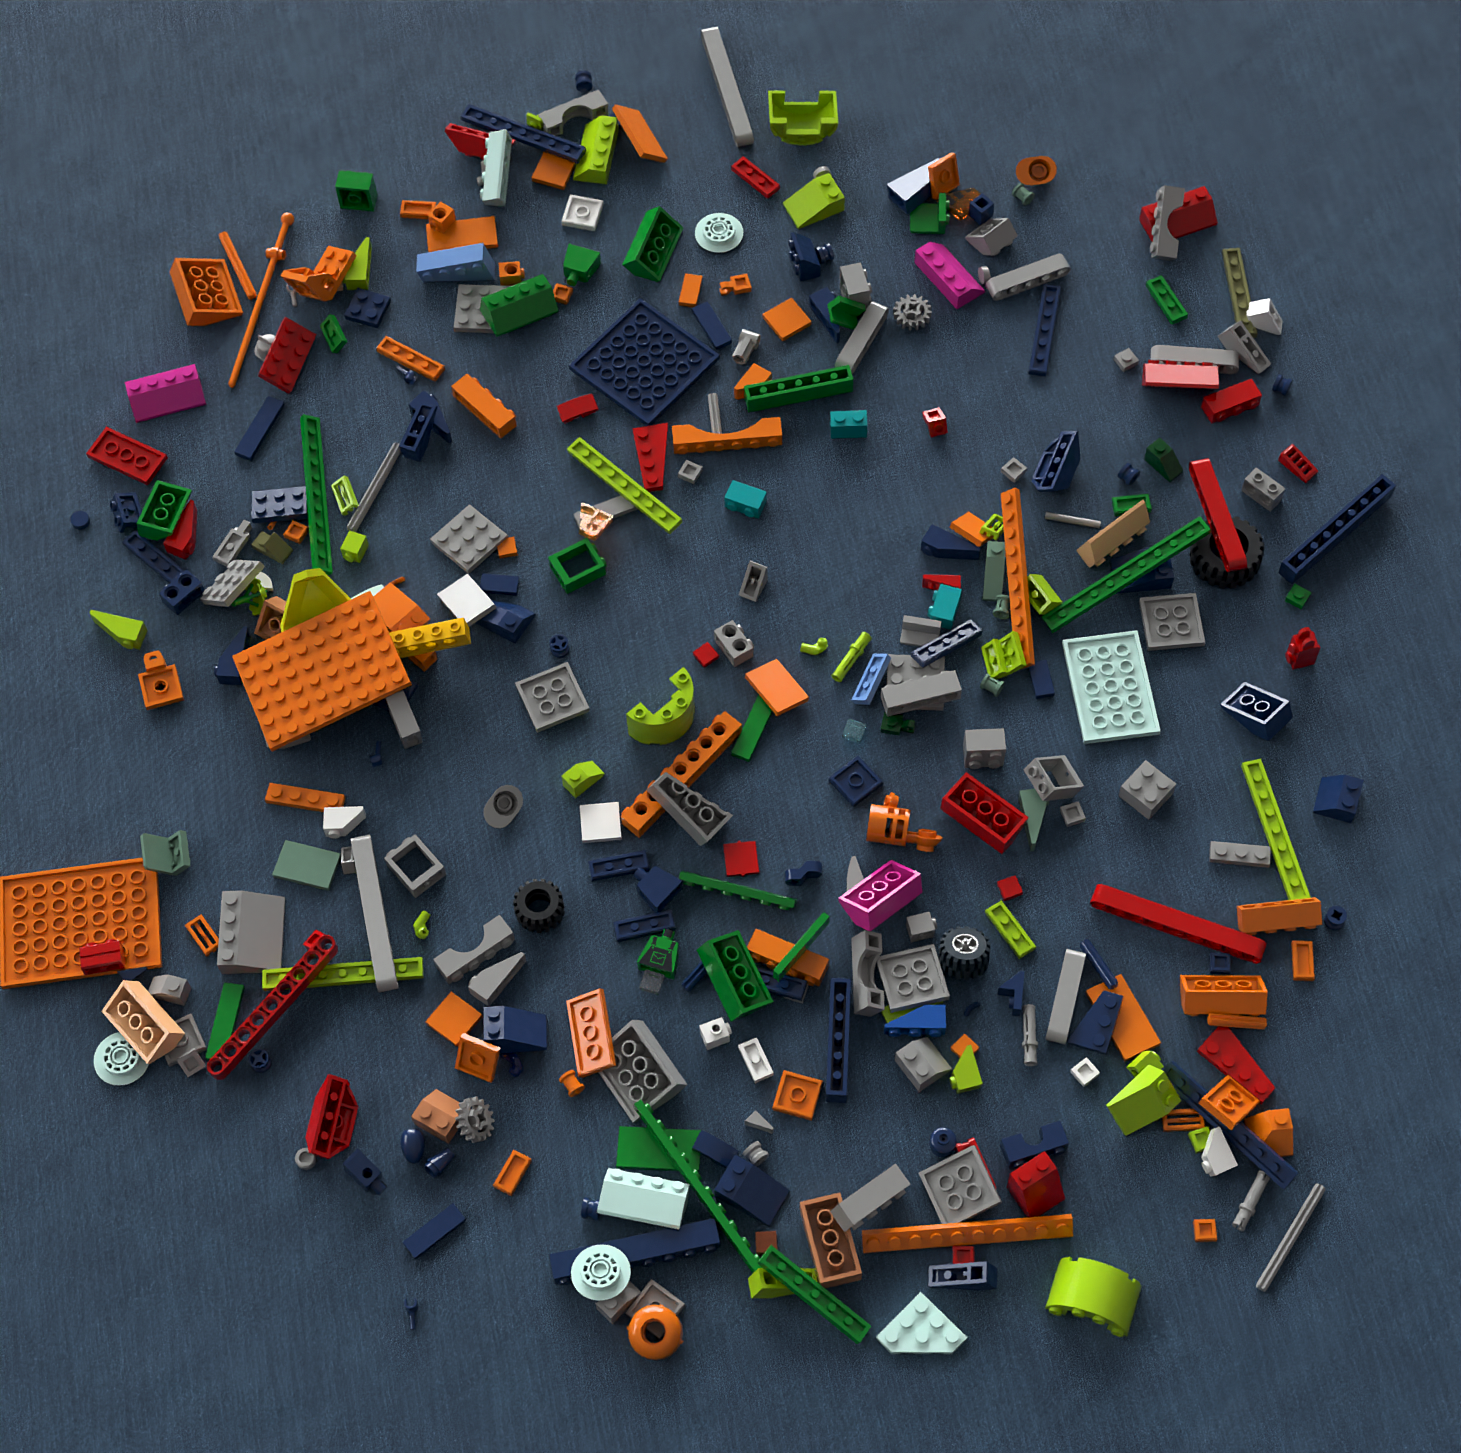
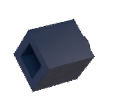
(981, 209)

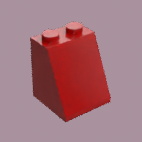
(1036, 1186)

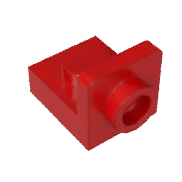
(936, 422)

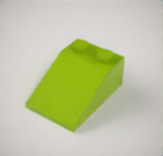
(815, 201)
(1143, 1100)

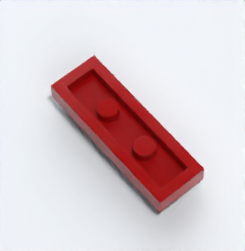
(755, 177)

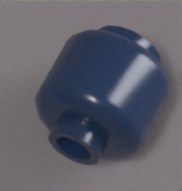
(942, 1142)

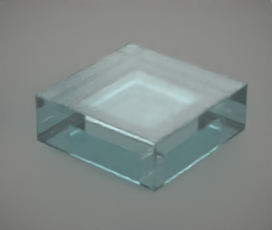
(854, 730)

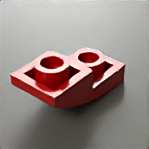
(577, 407)

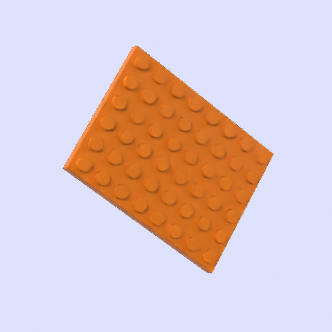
(321, 671)
(60, 910)

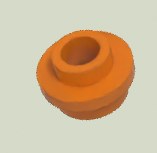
(891, 800)

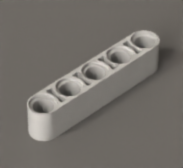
(1027, 277)
(862, 336)
(1225, 360)
(1065, 996)

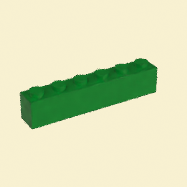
(798, 388)

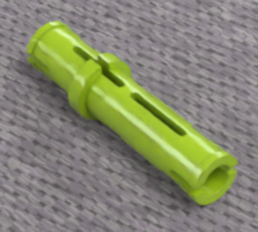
(855, 651)

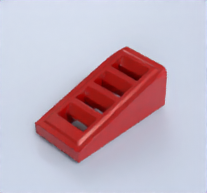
(1297, 455)
(933, 581)

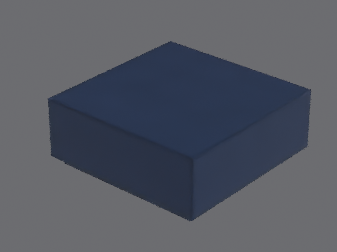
(1220, 963)

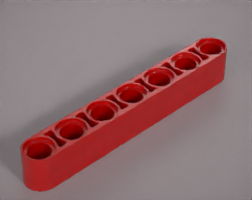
(1217, 515)

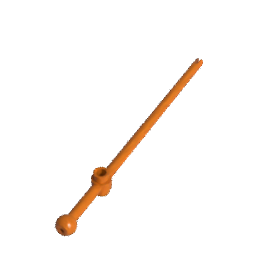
(274, 254)

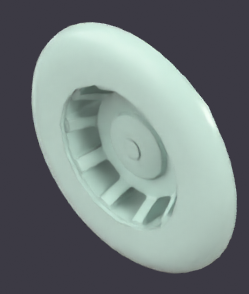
(719, 227)
(120, 1056)
(599, 1267)

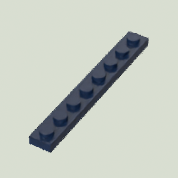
(524, 133)
(1239, 1136)

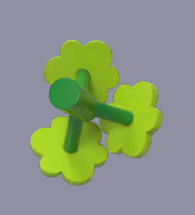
(257, 603)

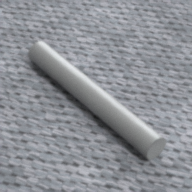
(1072, 520)

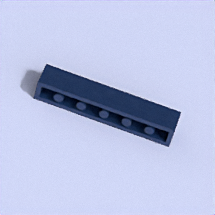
(838, 1040)

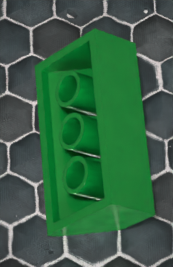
(653, 245)
(519, 305)
(734, 975)

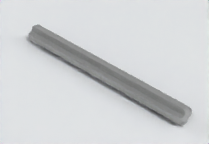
(374, 488)
(1290, 1237)

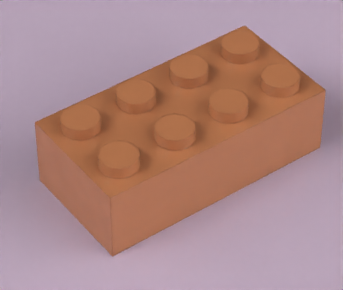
(829, 1245)

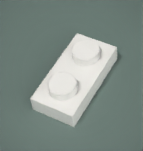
(755, 1060)

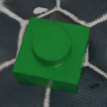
(1298, 596)

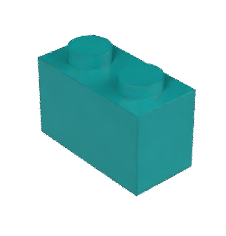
(848, 424)
(745, 499)
(945, 605)

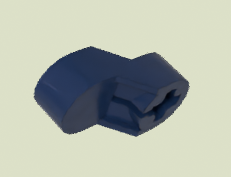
(809, 869)

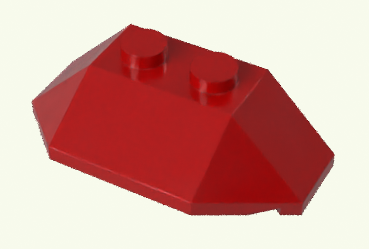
(468, 140)
(331, 1118)

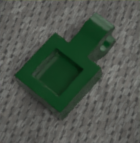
(895, 724)

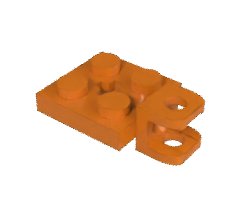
(157, 674)

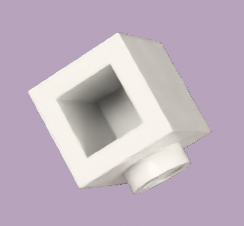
(715, 1033)

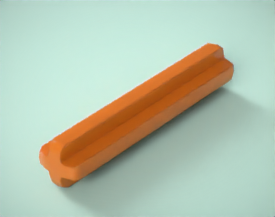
(1237, 1021)

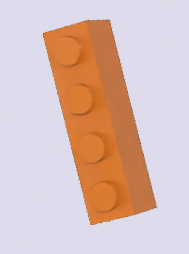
(484, 405)
(1279, 915)
(771, 950)

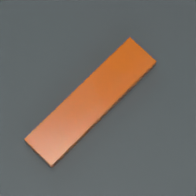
(410, 358)

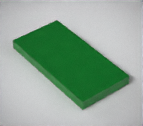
(642, 1151)

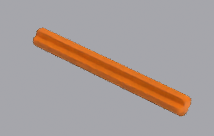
(237, 265)

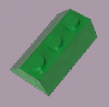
(162, 510)

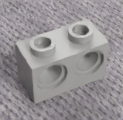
(1263, 489)
(730, 644)

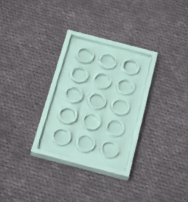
(1110, 687)

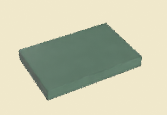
(307, 865)

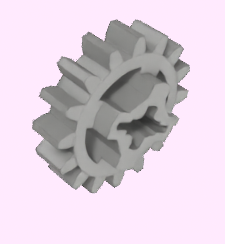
(912, 312)
(474, 1119)

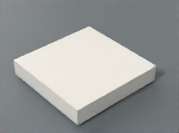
(582, 212)
(600, 822)

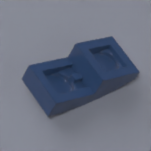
(714, 1148)

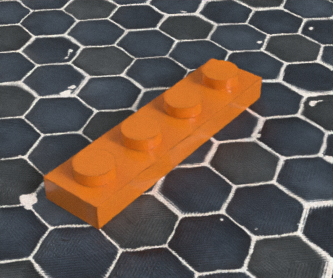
(302, 797)

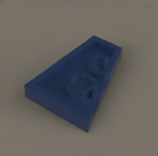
(1099, 1024)

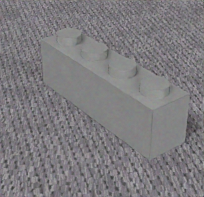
(920, 693)
(869, 1198)

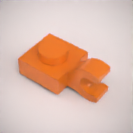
(737, 284)

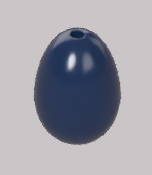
(412, 1145)

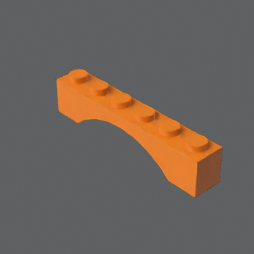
(763, 433)

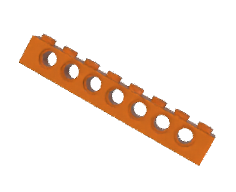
(722, 723)

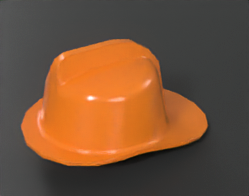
(1036, 170)

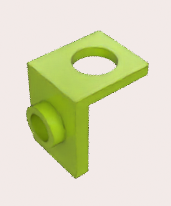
(534, 121)

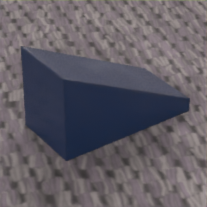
(131, 974)

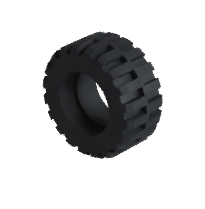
(1212, 568)

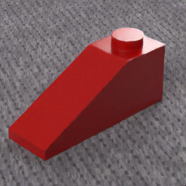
(183, 539)

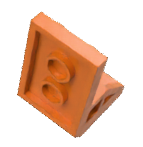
(326, 277)

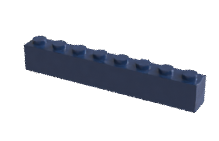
(1336, 529)
(648, 1248)

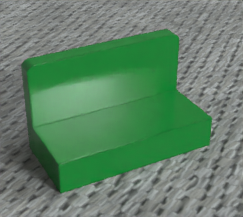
(845, 312)

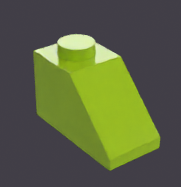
(581, 777)
(966, 1073)

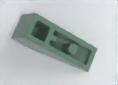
(994, 570)
(1034, 808)

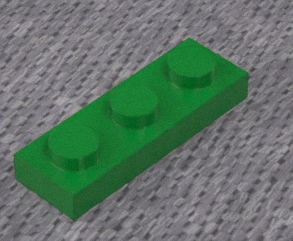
(1166, 300)

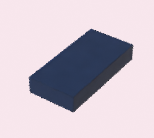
(499, 584)
(1041, 679)

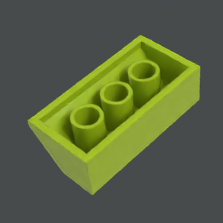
(600, 142)

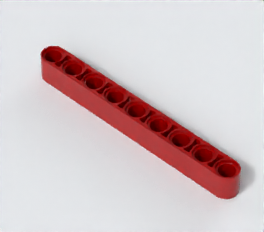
(1178, 923)
(272, 1016)

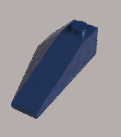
(507, 620)

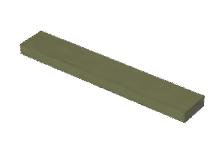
(1238, 287)

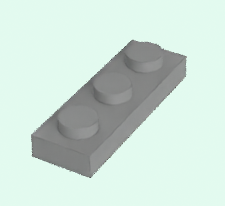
(1239, 854)

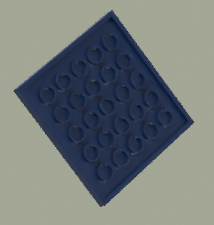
(644, 362)

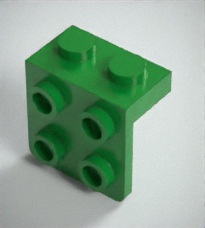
(930, 217)

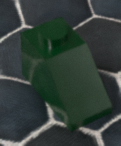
(1163, 459)

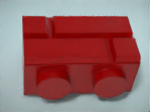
(102, 957)

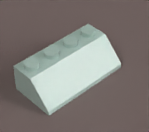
(497, 168)
(643, 1198)

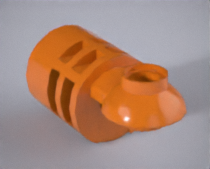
(898, 833)

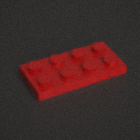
(287, 355)
(127, 455)

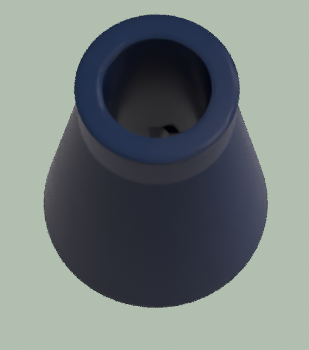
(438, 1163)

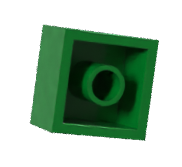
(356, 190)

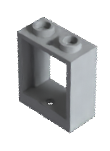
(404, 719)
(1059, 766)
(424, 881)

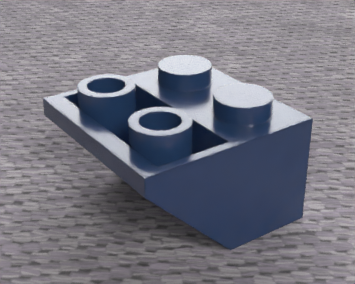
(804, 257)

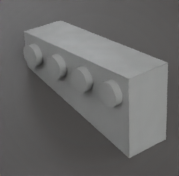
(690, 810)

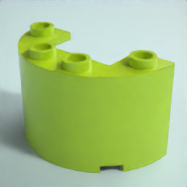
(803, 121)
(671, 720)
(1094, 1292)

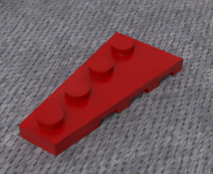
(651, 453)
(1232, 1059)

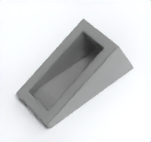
(347, 860)
(757, 1121)

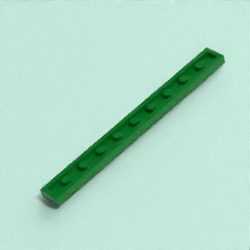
(316, 493)
(1126, 574)
(693, 1178)

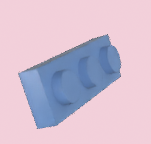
(871, 679)

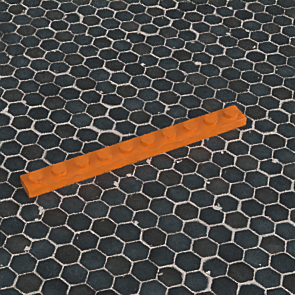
(1017, 571)
(967, 1233)

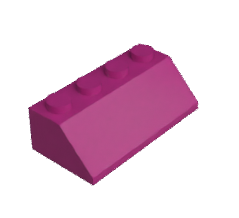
(947, 274)
(165, 393)
(881, 894)

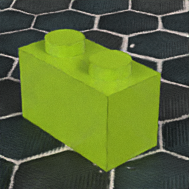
(1041, 594)

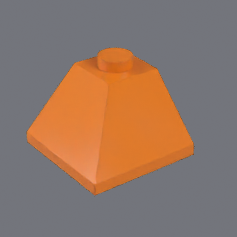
(1274, 1129)

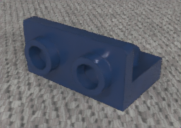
(125, 510)

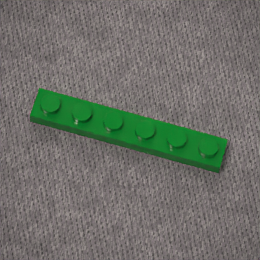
(745, 892)
(814, 1294)

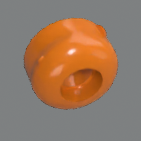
(667, 1345)

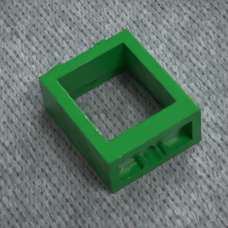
(586, 576)

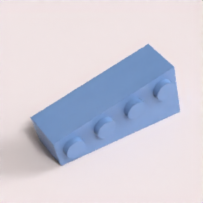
(457, 264)

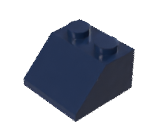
(1338, 797)

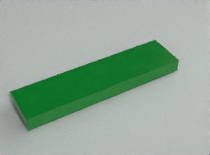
(752, 730)
(801, 946)
(225, 1017)

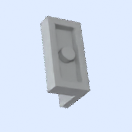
(919, 631)

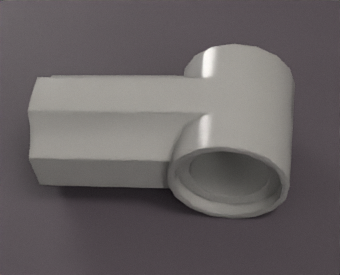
(747, 343)

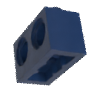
(184, 594)

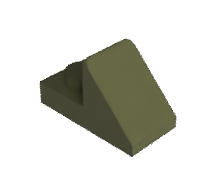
(272, 546)

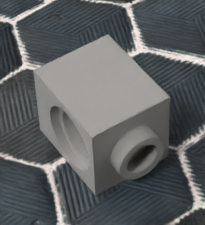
(921, 926)

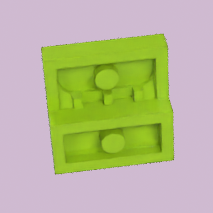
(1003, 655)

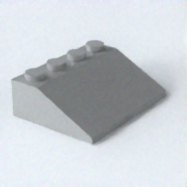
(250, 932)
(641, 1070)

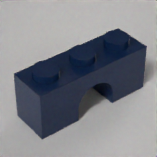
(1018, 1152)

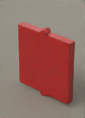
(741, 858)

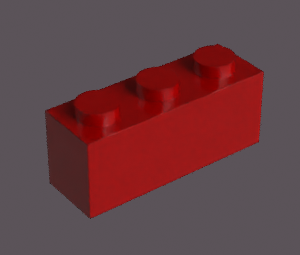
(1231, 401)

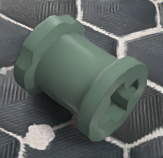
(1026, 198)
(1002, 607)
(992, 685)

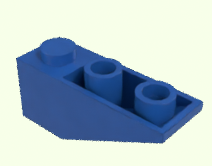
(922, 1021)

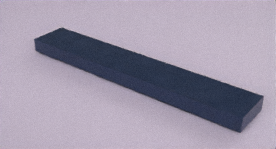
(1044, 330)

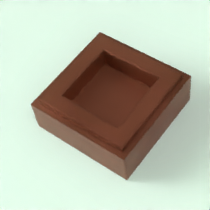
(764, 1240)

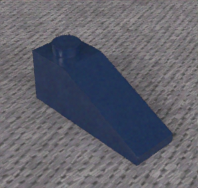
(818, 304)
(439, 426)
(418, 432)
(947, 545)
(226, 670)
(963, 1276)

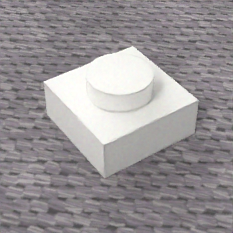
(1085, 1072)

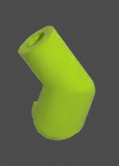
(815, 649)
(419, 925)

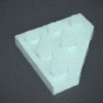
(921, 1330)

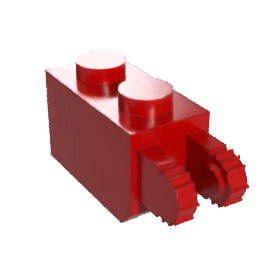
(1302, 649)

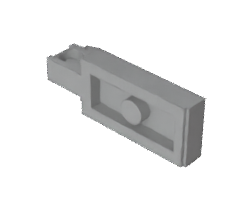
(233, 544)

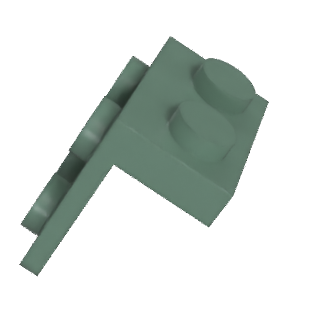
(165, 854)

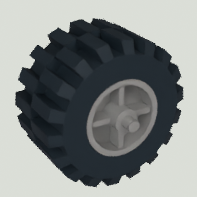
(964, 953)

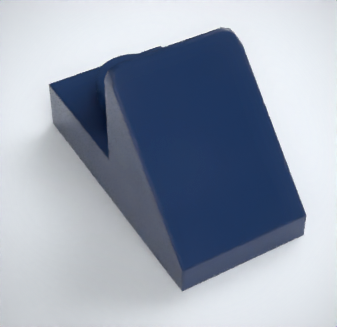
(1014, 989)

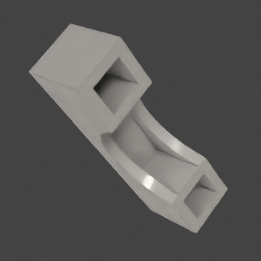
(590, 106)
(1164, 244)
(865, 953)
(455, 964)

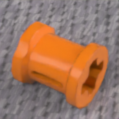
(571, 1083)

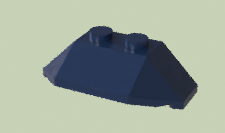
(1058, 463)

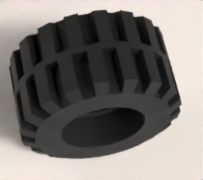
(538, 920)

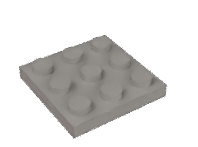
(468, 314)
(468, 538)
(231, 582)
(1171, 621)
(906, 668)
(552, 697)
(912, 978)
(960, 1186)

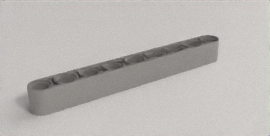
(727, 87)
(374, 913)

